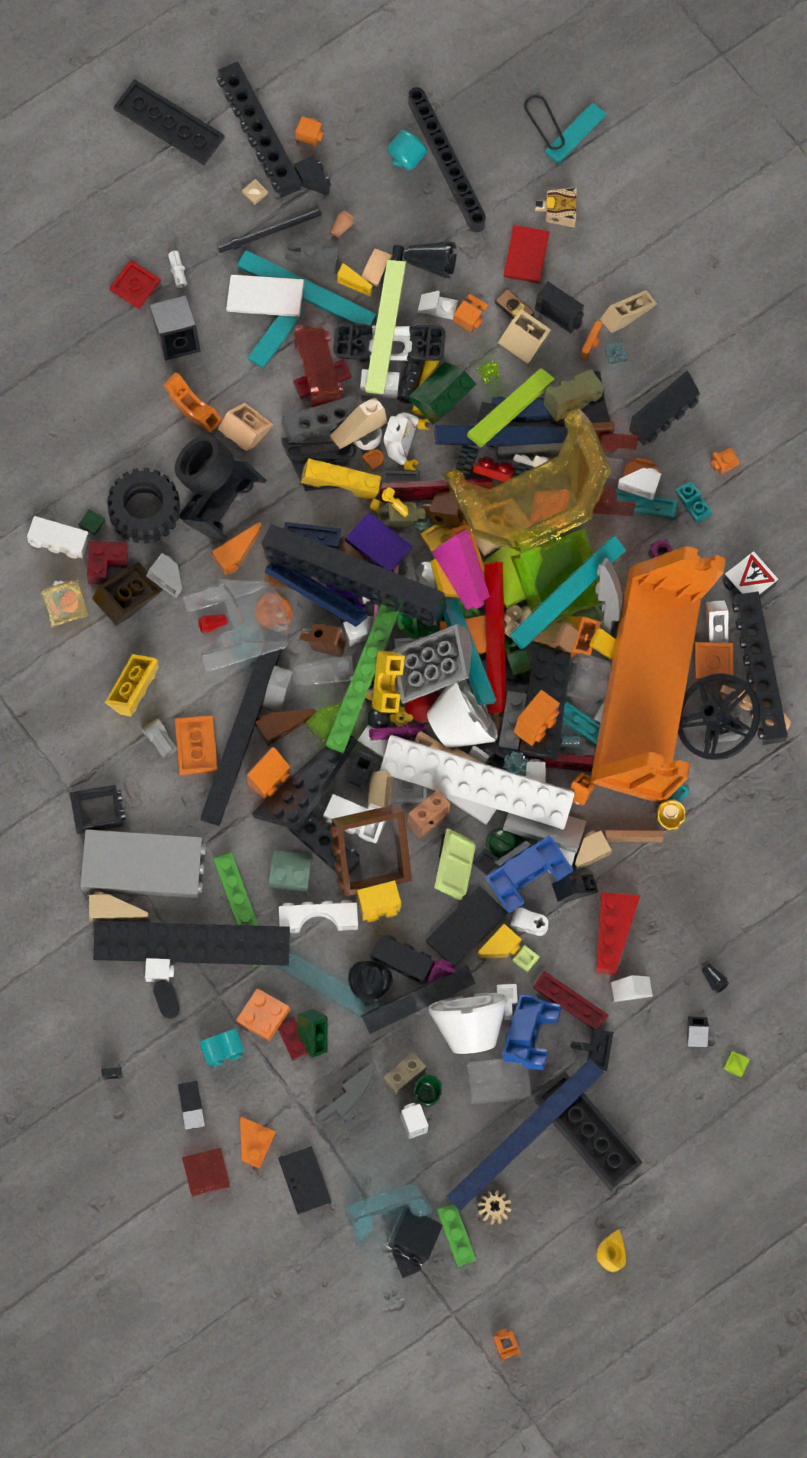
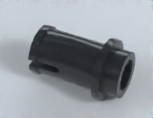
(397, 254)

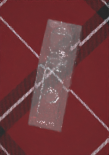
(325, 671)

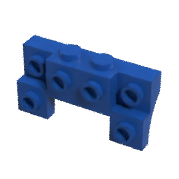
(525, 868)
(525, 1030)

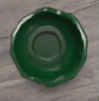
(427, 1090)

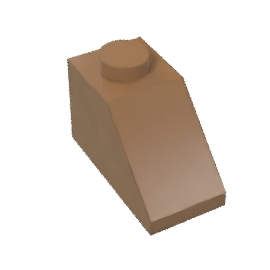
(558, 637)

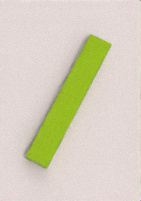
(510, 407)

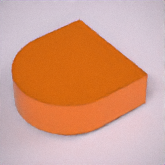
(374, 459)

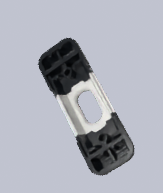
(420, 342)

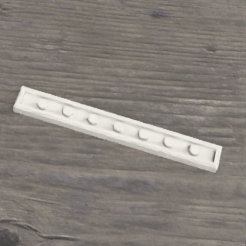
(479, 811)

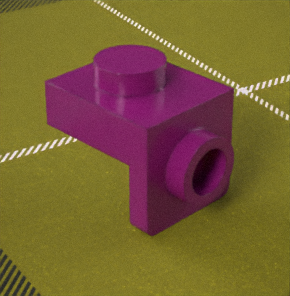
(439, 969)

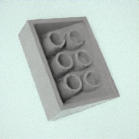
(434, 662)

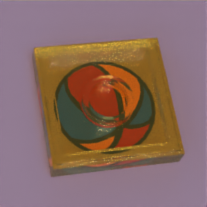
(64, 602)

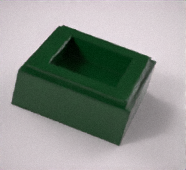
(91, 522)

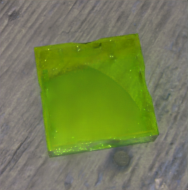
(549, 565)

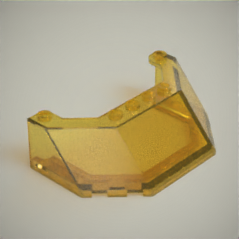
(542, 499)

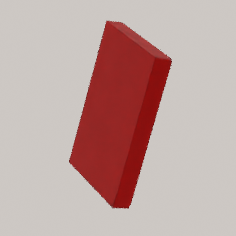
(526, 254)

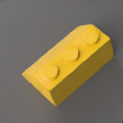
(132, 684)

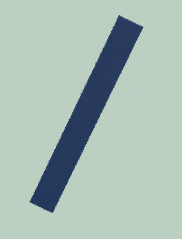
(505, 437)

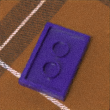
(378, 543)

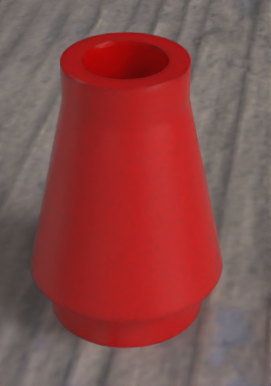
(211, 622)

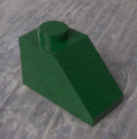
(313, 1032)

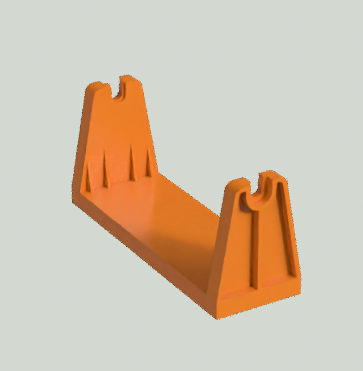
(651, 674)

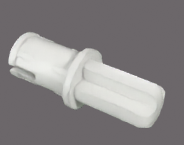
(177, 269)

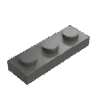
(514, 707)

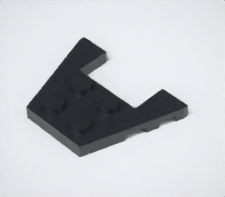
(299, 463)

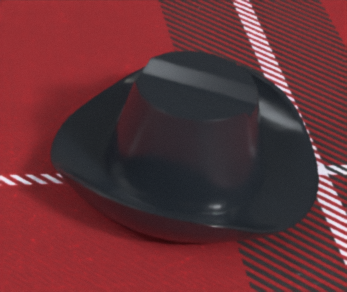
(369, 980)

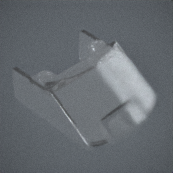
(256, 616)

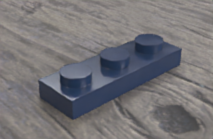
(324, 535)

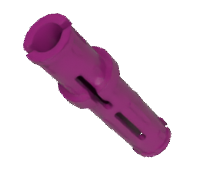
(405, 731)

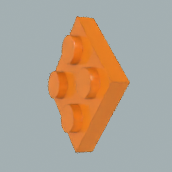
(713, 659)
(263, 1014)

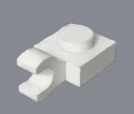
(510, 991)

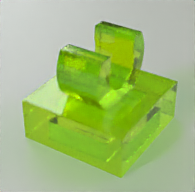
(488, 369)

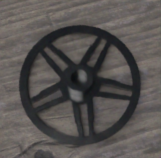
(717, 716)

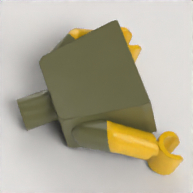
(397, 513)

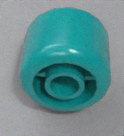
(406, 150)

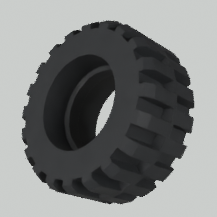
(138, 483)

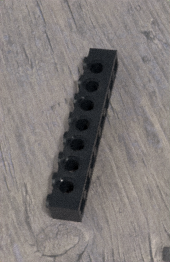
(234, 75)
(752, 603)

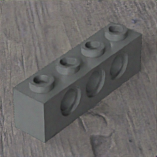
(309, 417)

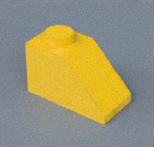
(501, 944)

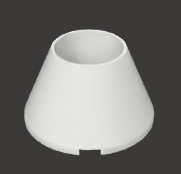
(460, 719)
(470, 1022)

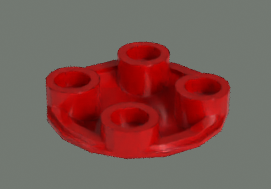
(420, 706)

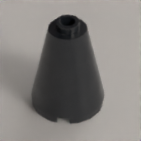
(433, 257)

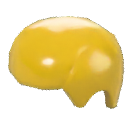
(671, 814)

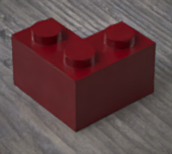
(104, 555)

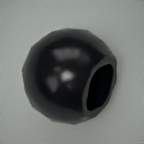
(378, 719)

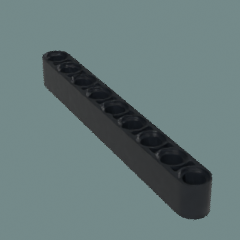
(446, 151)

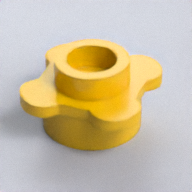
(402, 713)

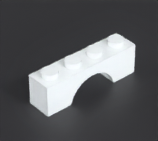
(341, 914)

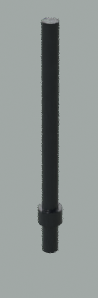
(236, 243)

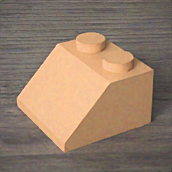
(245, 426)

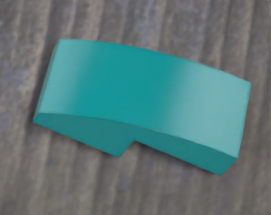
(693, 502)

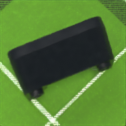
(207, 510)

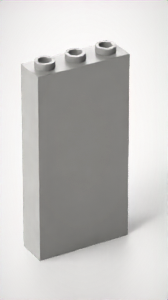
(142, 864)

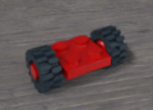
(487, 466)

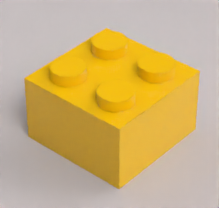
(378, 901)

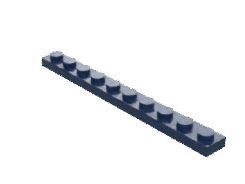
(525, 1134)

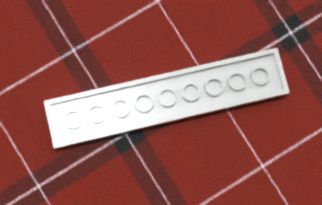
(477, 782)

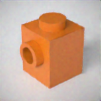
(309, 131)

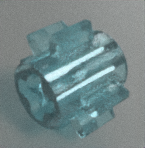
(515, 763)

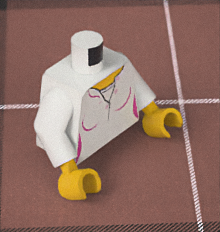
(399, 438)

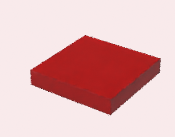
(135, 284)

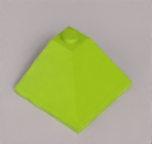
(511, 585)

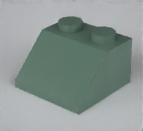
(290, 871)

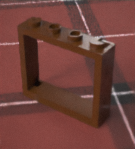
(365, 818)

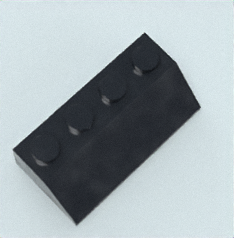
(664, 409)

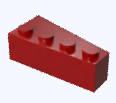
(614, 923)

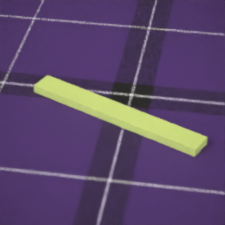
(385, 327)

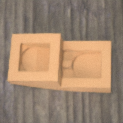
(376, 267)

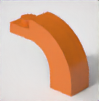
(190, 405)

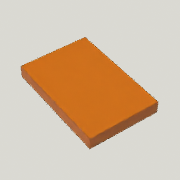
(196, 745)

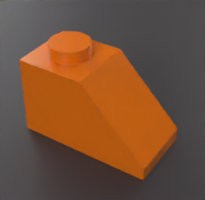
(582, 789)

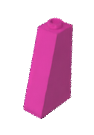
(463, 570)

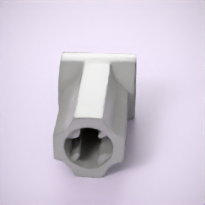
(156, 733)

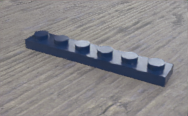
(318, 593)

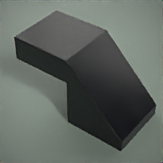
(191, 1105)

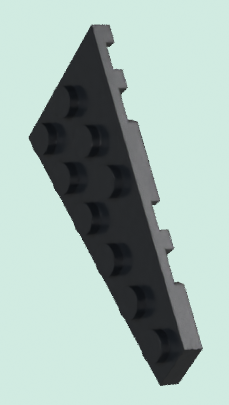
(300, 794)

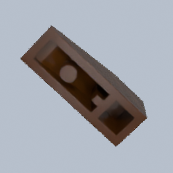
(279, 724)

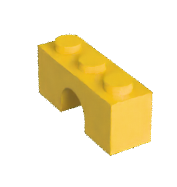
(385, 696)

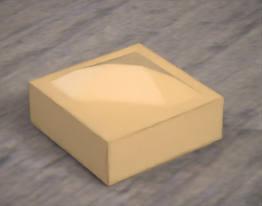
(254, 192)

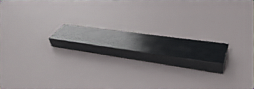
(418, 999)

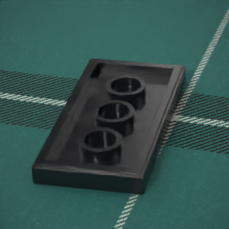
(466, 926)

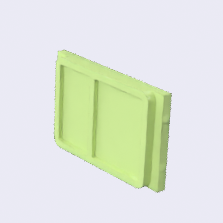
(455, 864)

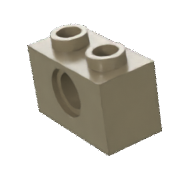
(404, 1074)

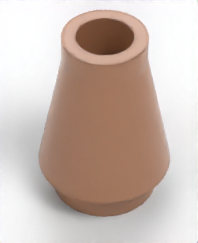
(342, 223)

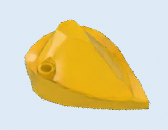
(612, 1252)

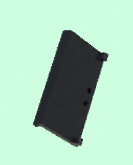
(308, 1186)

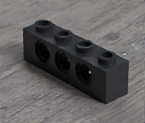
(325, 853)

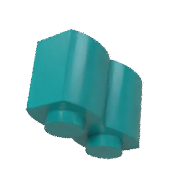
(222, 1047)

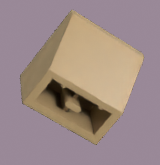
(524, 336)

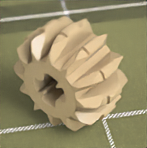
(494, 1215)

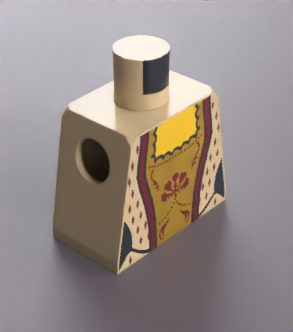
(559, 206)

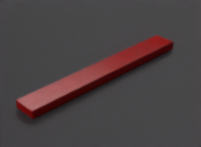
(495, 635)

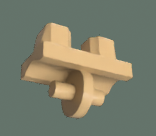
(512, 614)

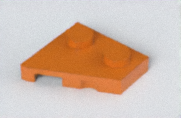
(254, 1142)

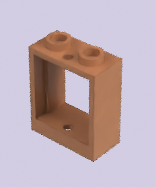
(433, 809)

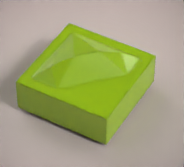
(736, 1064)

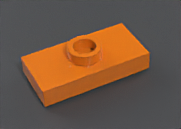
(592, 340)

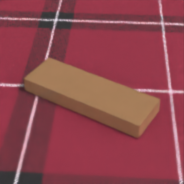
(634, 835)

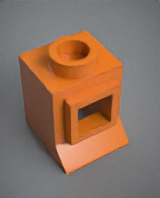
(508, 1352)

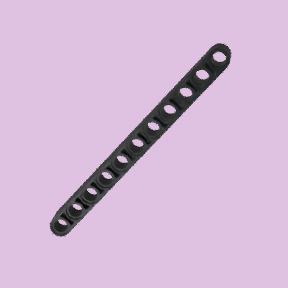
(239, 738)

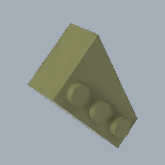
(573, 394)

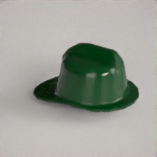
(502, 842)

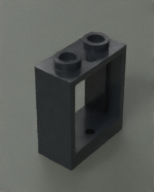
(559, 307)
(96, 793)

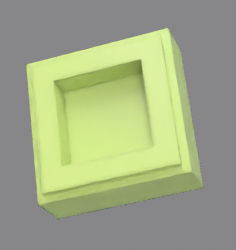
(526, 958)

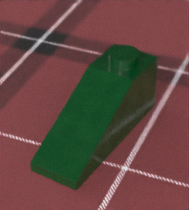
(517, 657)

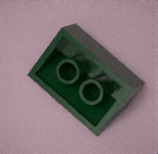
(441, 391)

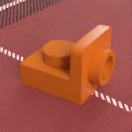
(724, 461)

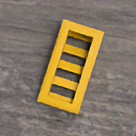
(351, 279)

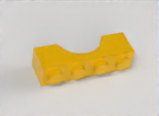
(325, 474)

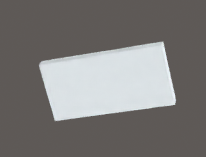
(265, 295)

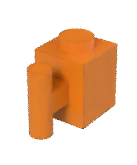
(468, 315)

